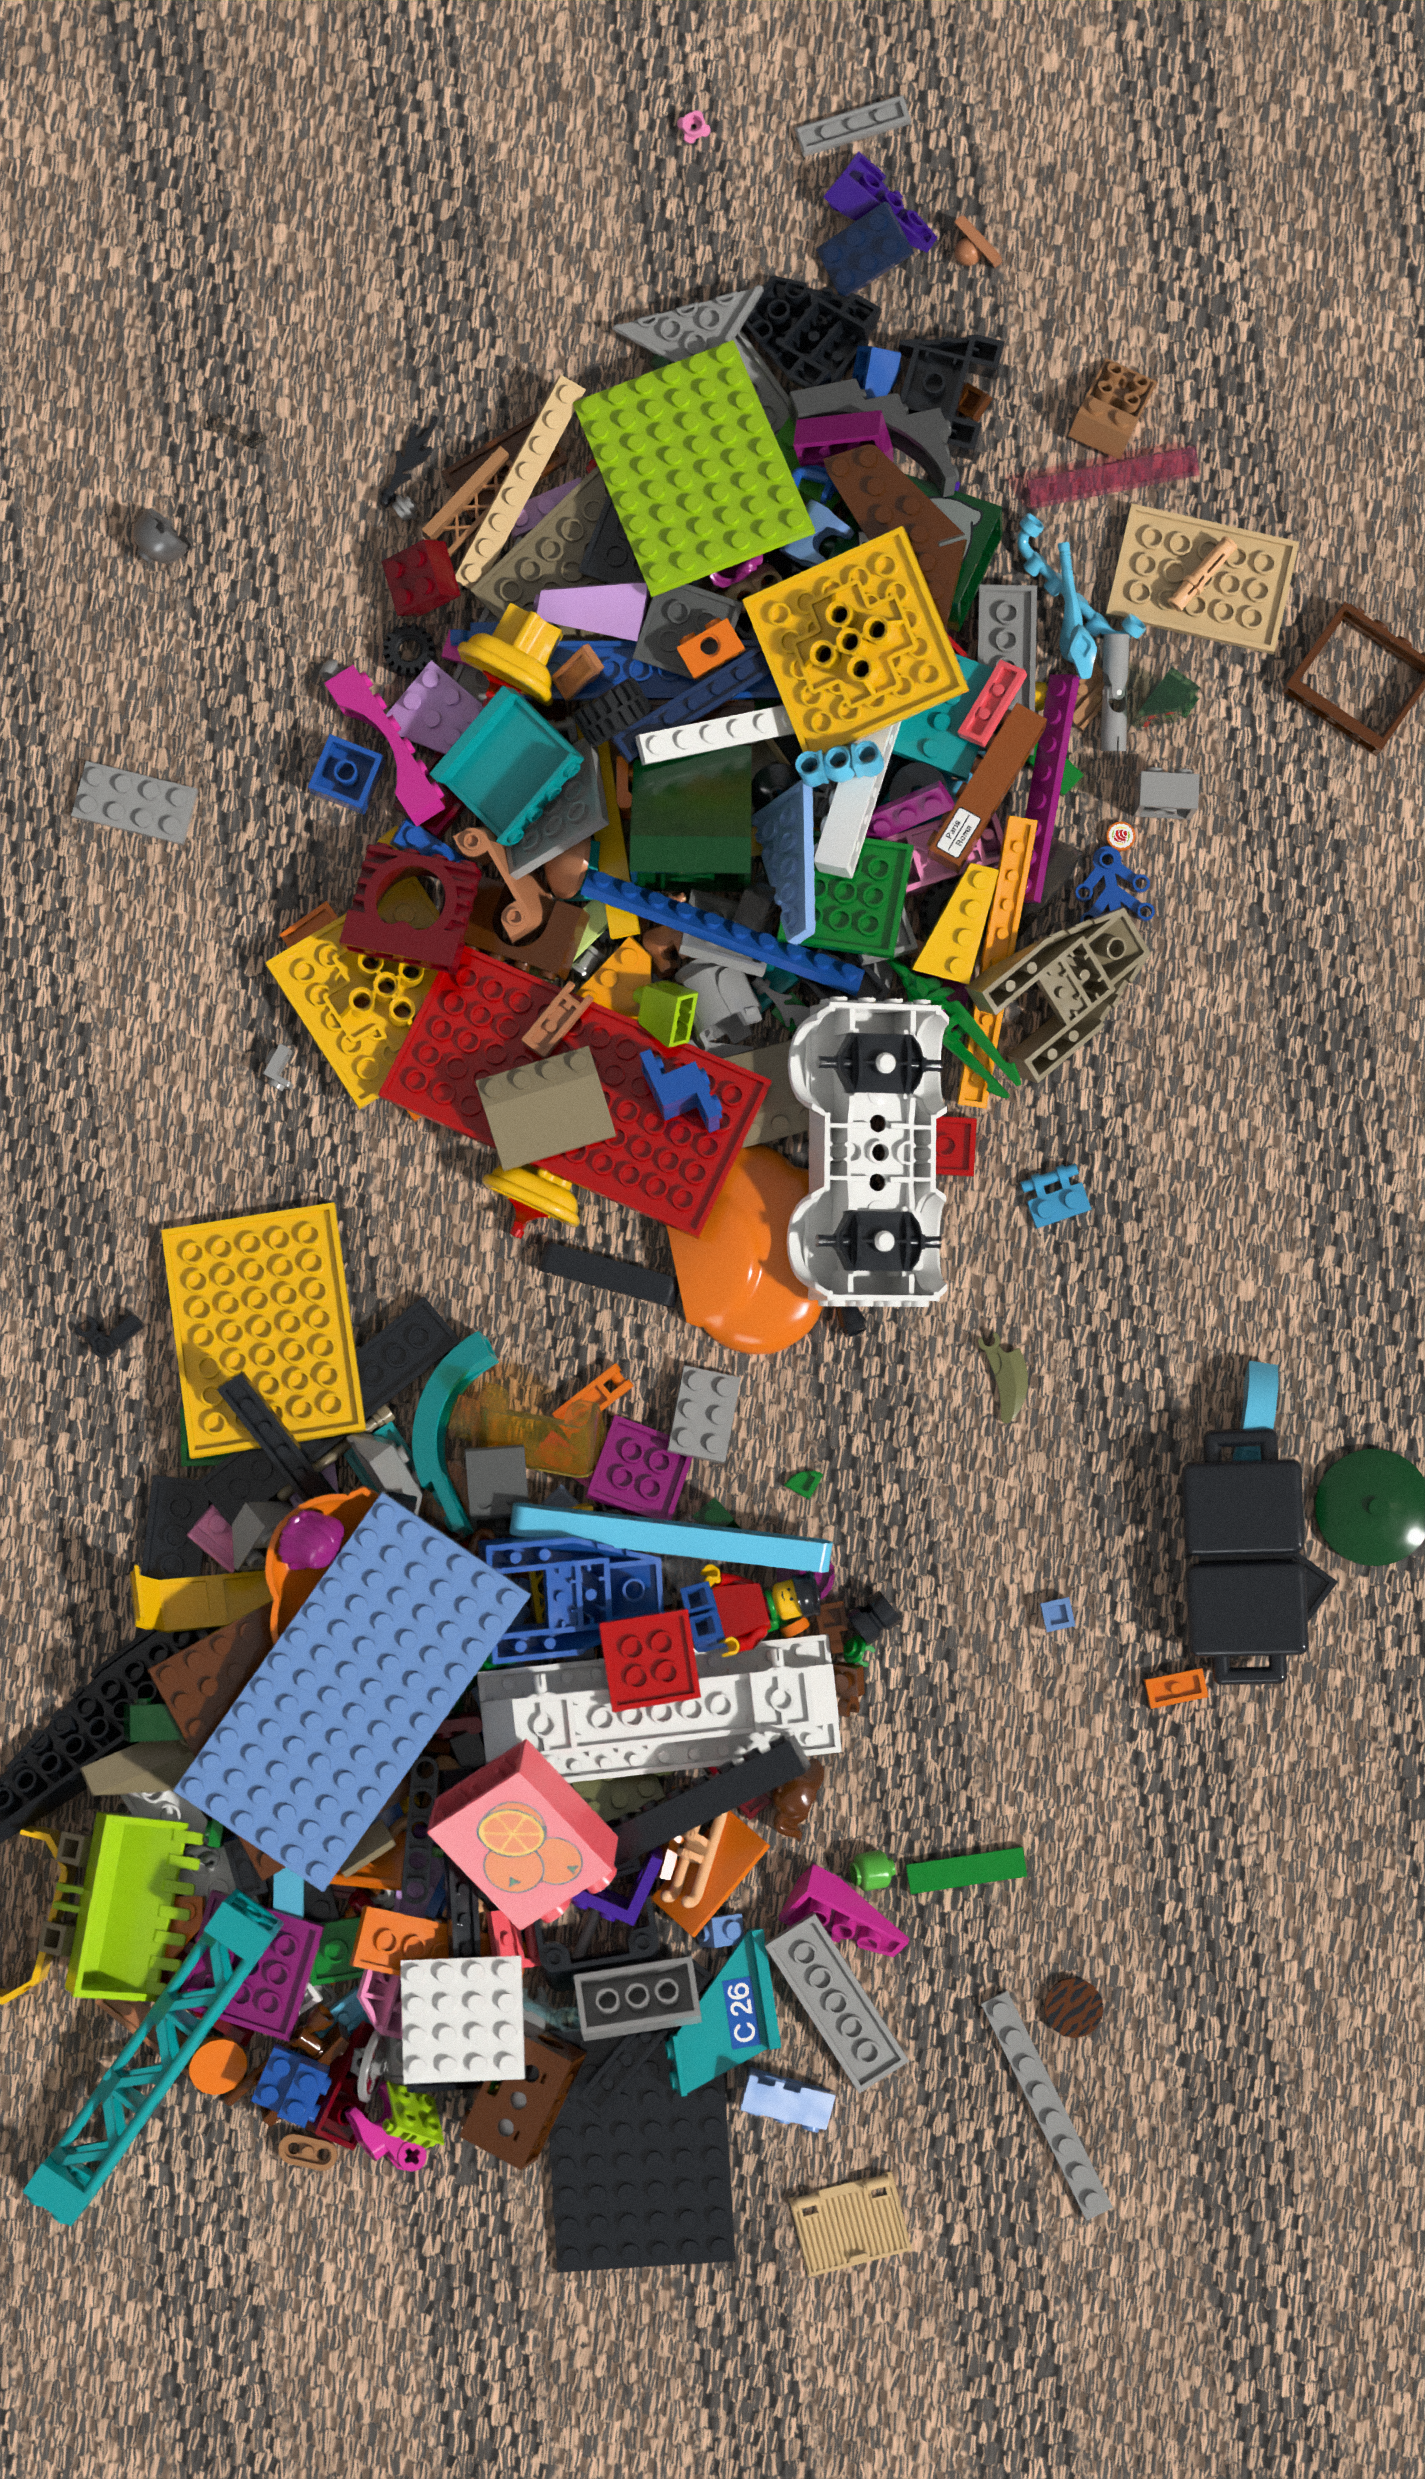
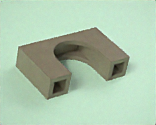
(58, 1936)

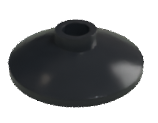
(770, 778)

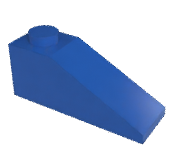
(876, 370)

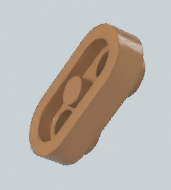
(308, 2152)

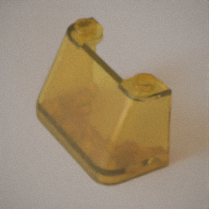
(550, 1443)

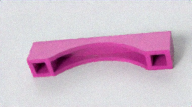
(412, 789)

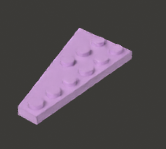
(435, 710)

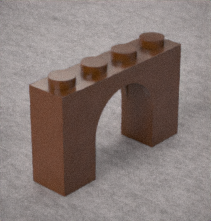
(549, 954)

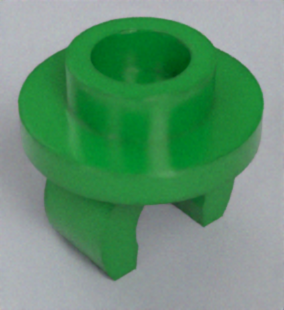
(854, 1650)

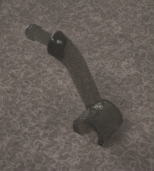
(234, 433)

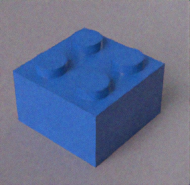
(347, 774)

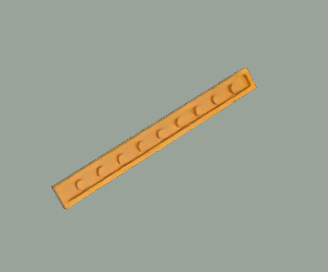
(999, 943)

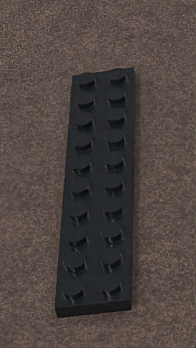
(384, 1368)

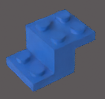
(681, 1090)

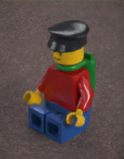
(738, 1611)

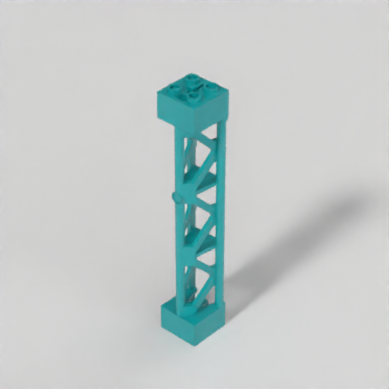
(62, 2181)

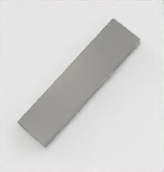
(853, 125)

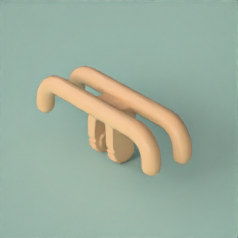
(699, 1851)

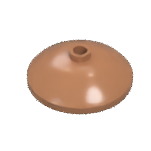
(568, 869)

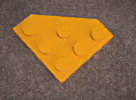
(619, 978)

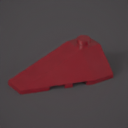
(342, 2094)

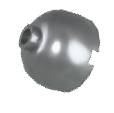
(158, 538)

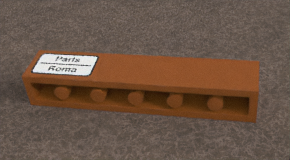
(986, 788)

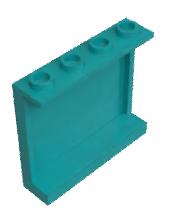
(508, 765)

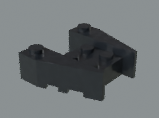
(939, 377)

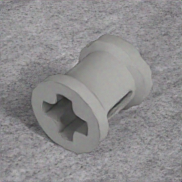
(587, 962)

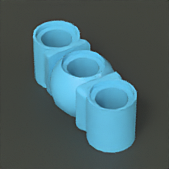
(825, 763)

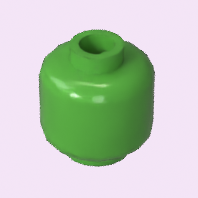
(872, 1870)

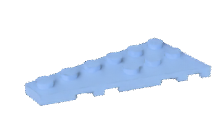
(788, 858)

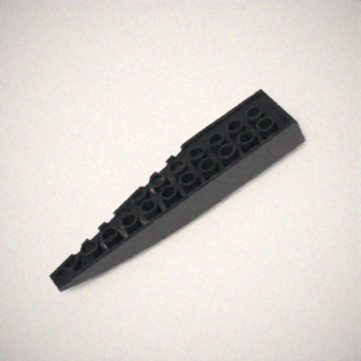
(85, 1731)

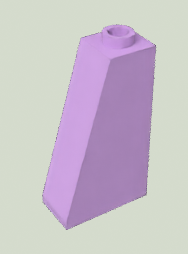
(598, 608)

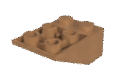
(1112, 408)

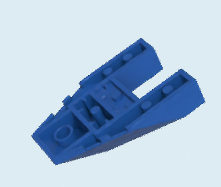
(582, 1587)

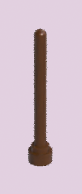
(319, 2019)

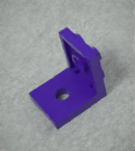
(617, 1906)

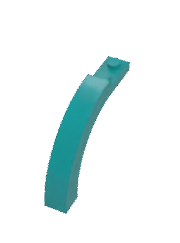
(432, 1417)

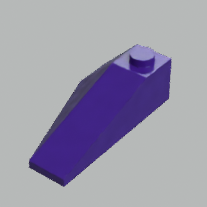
(861, 190)

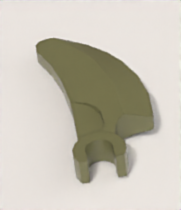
(1010, 1376)

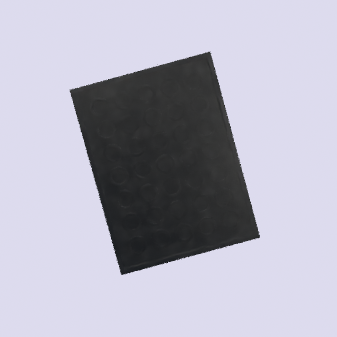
(645, 2176)

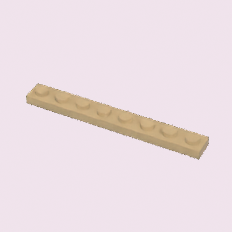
(519, 482)

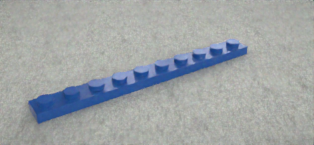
(722, 932)

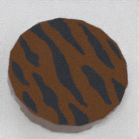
(1073, 2007)

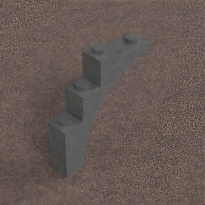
(917, 434)

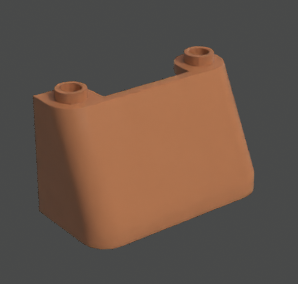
(533, 903)

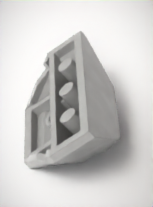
(387, 1465)

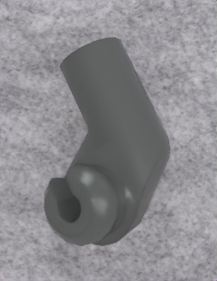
(207, 1854)

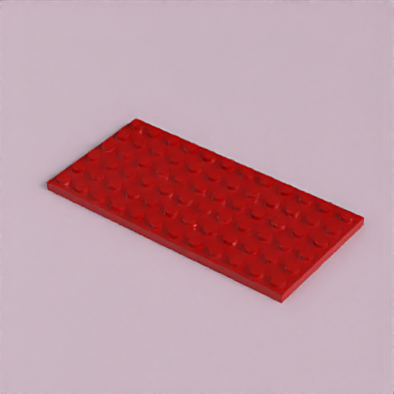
(652, 1166)

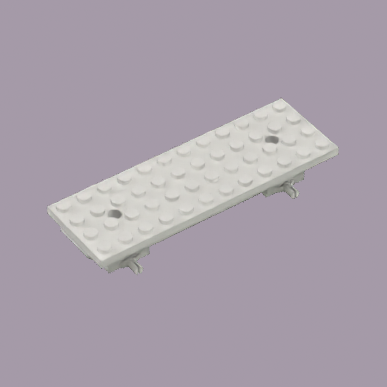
(742, 1706)

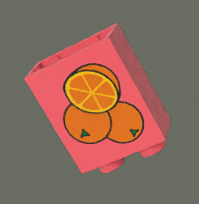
(524, 1836)

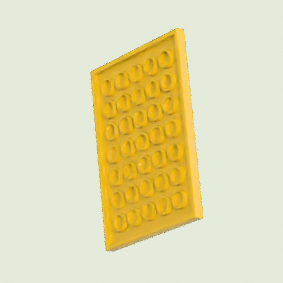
(266, 1302)

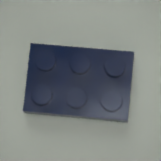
(865, 250)

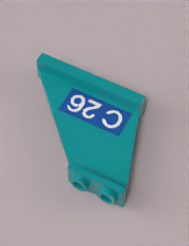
(735, 2016)

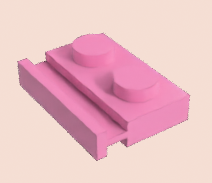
(214, 1537)

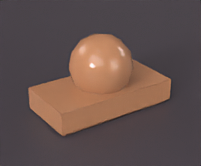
(970, 249)
(577, 672)

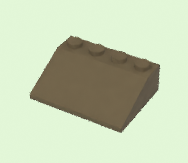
(545, 1108)
(780, 1111)

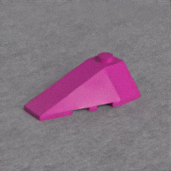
(841, 1912)

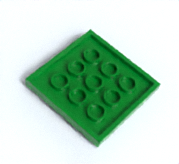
(863, 911)

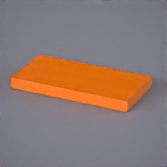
(735, 1857)

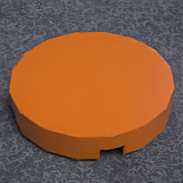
(217, 2065)

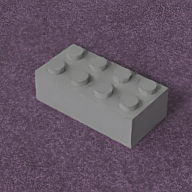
(637, 1998)

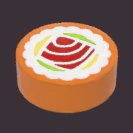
(1120, 836)
(794, 1627)

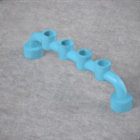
(1037, 564)

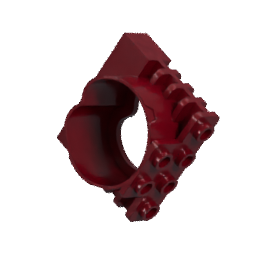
(432, 948)

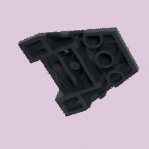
(811, 330)

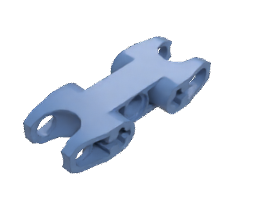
(826, 524)

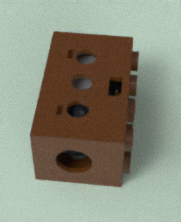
(520, 2114)

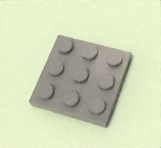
(713, 953)

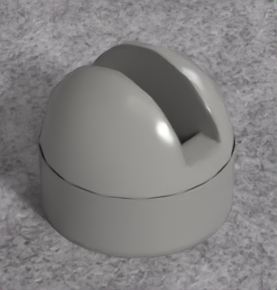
(330, 669)

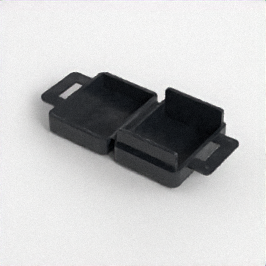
(1244, 1528)

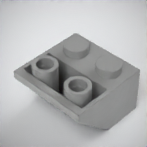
(254, 1530)

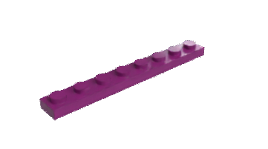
(1048, 775)

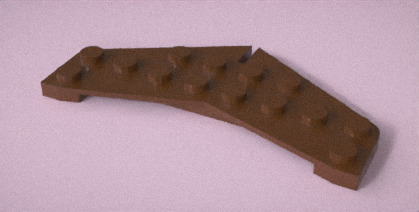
(887, 499)

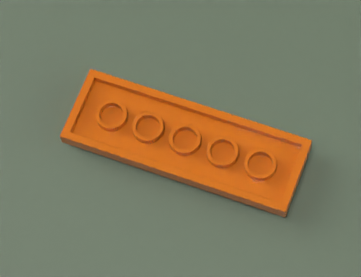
(390, 1937)

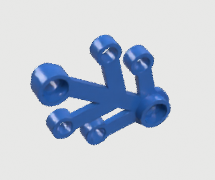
(1113, 894)

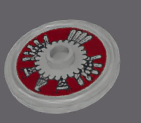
(372, 2066)

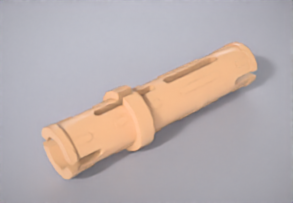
(1194, 582)

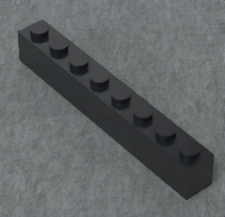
(708, 1797)

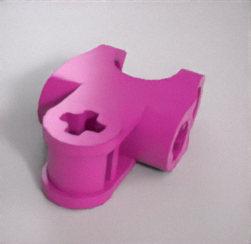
(377, 2142)

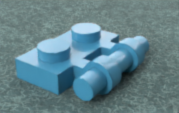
(1059, 1204)

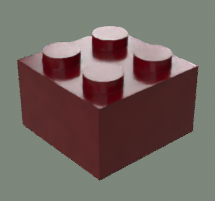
(421, 578)

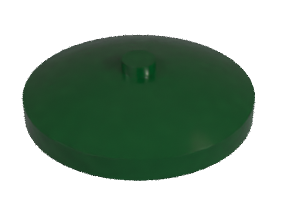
(1371, 1507)

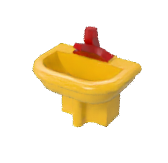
(515, 654)
(534, 1195)

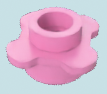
(693, 118)

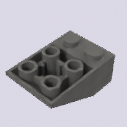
(494, 1483)

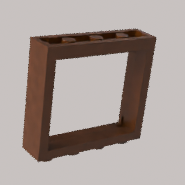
(1329, 712)

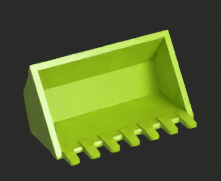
(128, 1907)

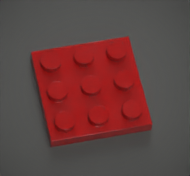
(649, 1660)

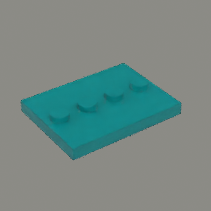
(933, 733)

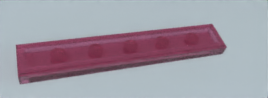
(1113, 477)

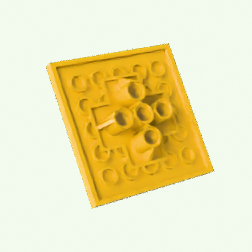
(908, 665)
(326, 980)

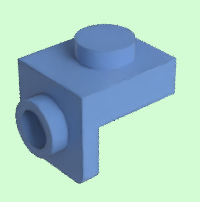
(722, 1931)

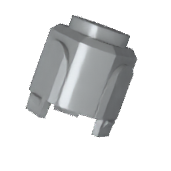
(723, 1002)

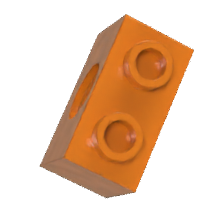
(700, 663)

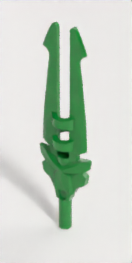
(931, 989)

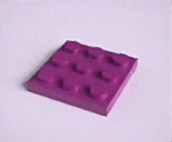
(638, 1472)

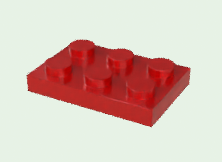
(955, 1146)

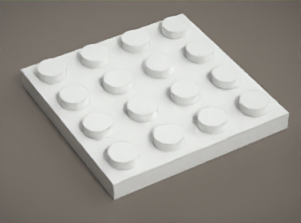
(462, 2019)

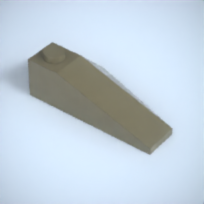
(139, 1769)

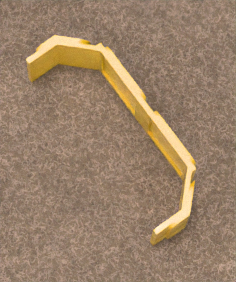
(196, 1601)
(67, 1875)

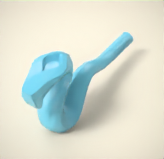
(1075, 641)

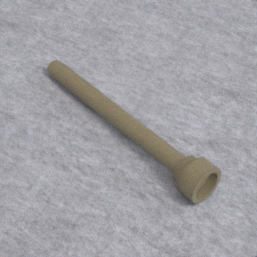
(378, 1419)

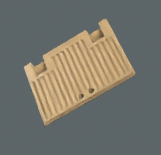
(850, 2224)

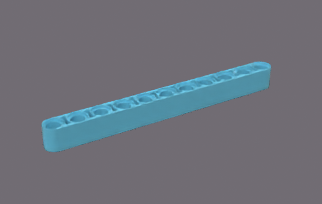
(673, 1537)

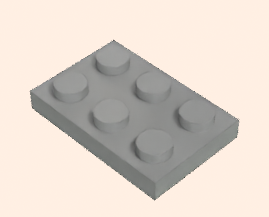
(703, 1414)

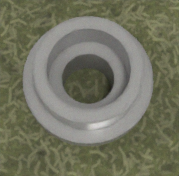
(405, 508)

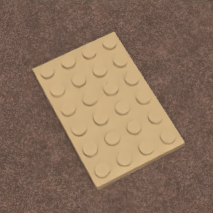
(1238, 603)

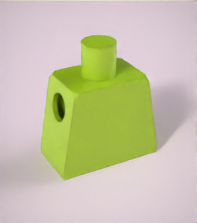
(666, 1011)

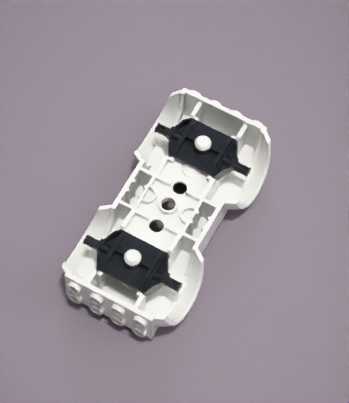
(844, 1235)

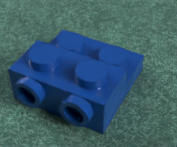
(292, 2085)

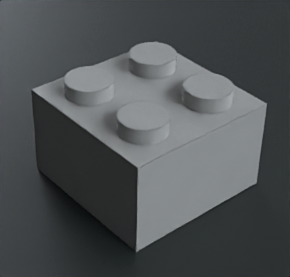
(1166, 794)

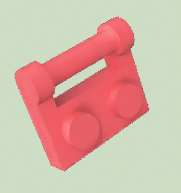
(507, 1939)

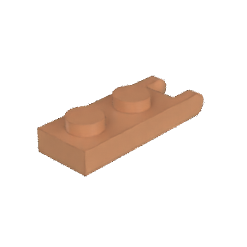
(555, 1022)

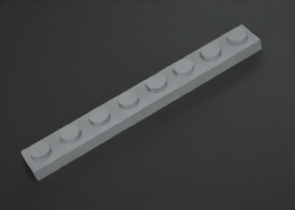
(1046, 2105)

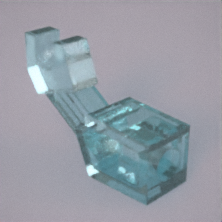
(541, 2008)

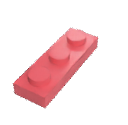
(992, 703)

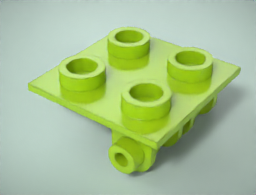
(413, 2117)

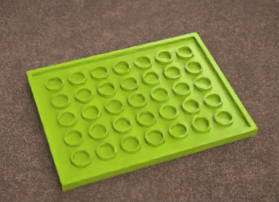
(693, 468)

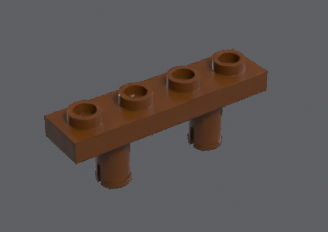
(322, 2050)

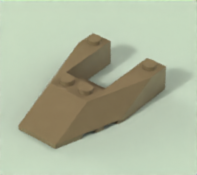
(1079, 975)

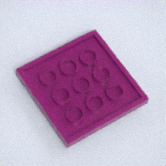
(278, 1982)

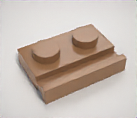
(1088, 698)

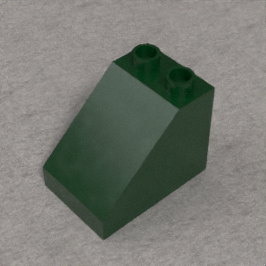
(692, 822)

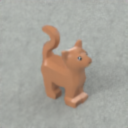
(661, 941)

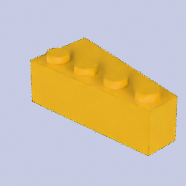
(959, 928)

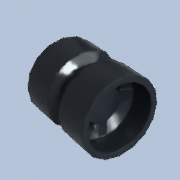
(874, 1617)

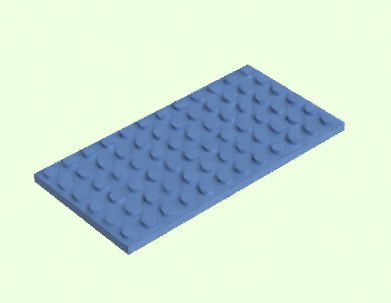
(352, 1691)

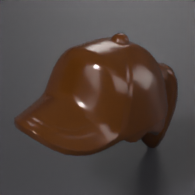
(795, 1799)

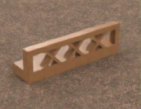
(463, 497)

